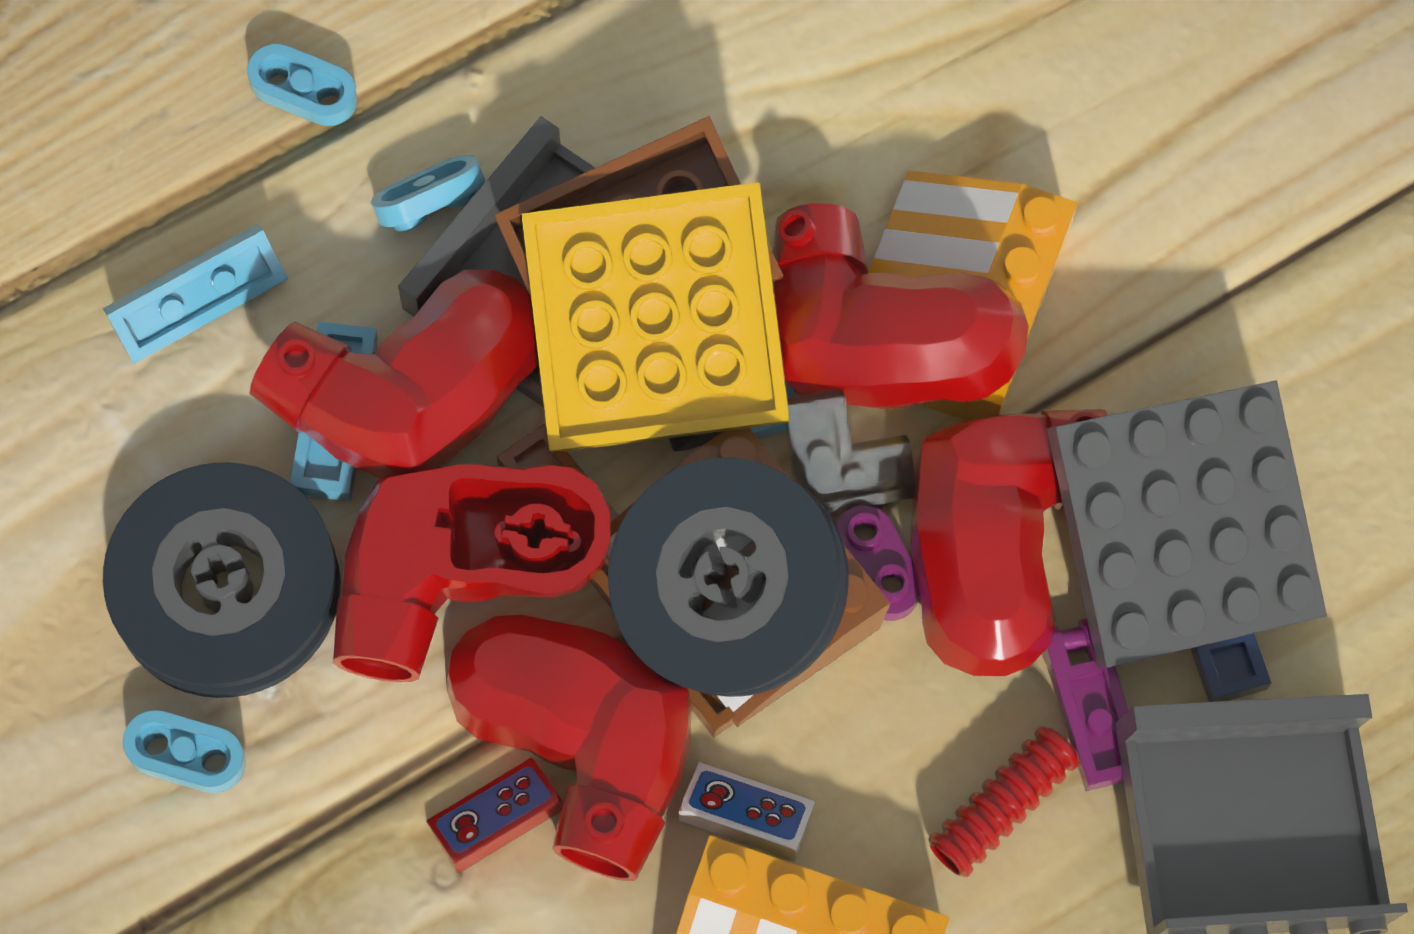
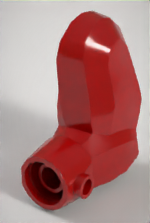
(885, 334)
(423, 389)
(461, 539)
(982, 539)
(585, 709)

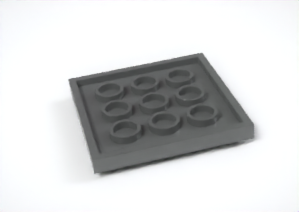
(1186, 523)

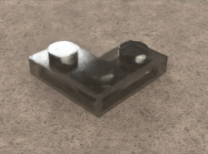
(839, 471)

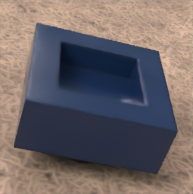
(1231, 668)

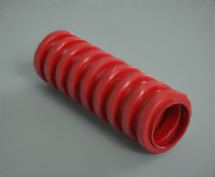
(1003, 801)

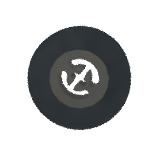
(196, 520)
(662, 604)

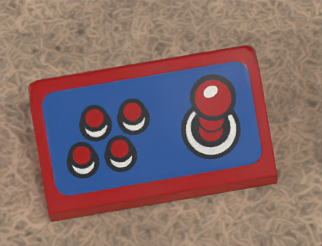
(495, 815)

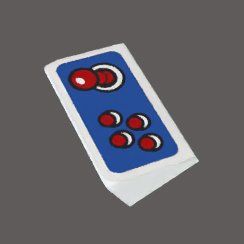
(746, 810)

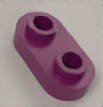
(881, 556)

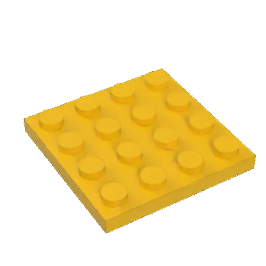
(655, 318)

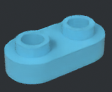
(306, 85)
(442, 185)
(186, 753)

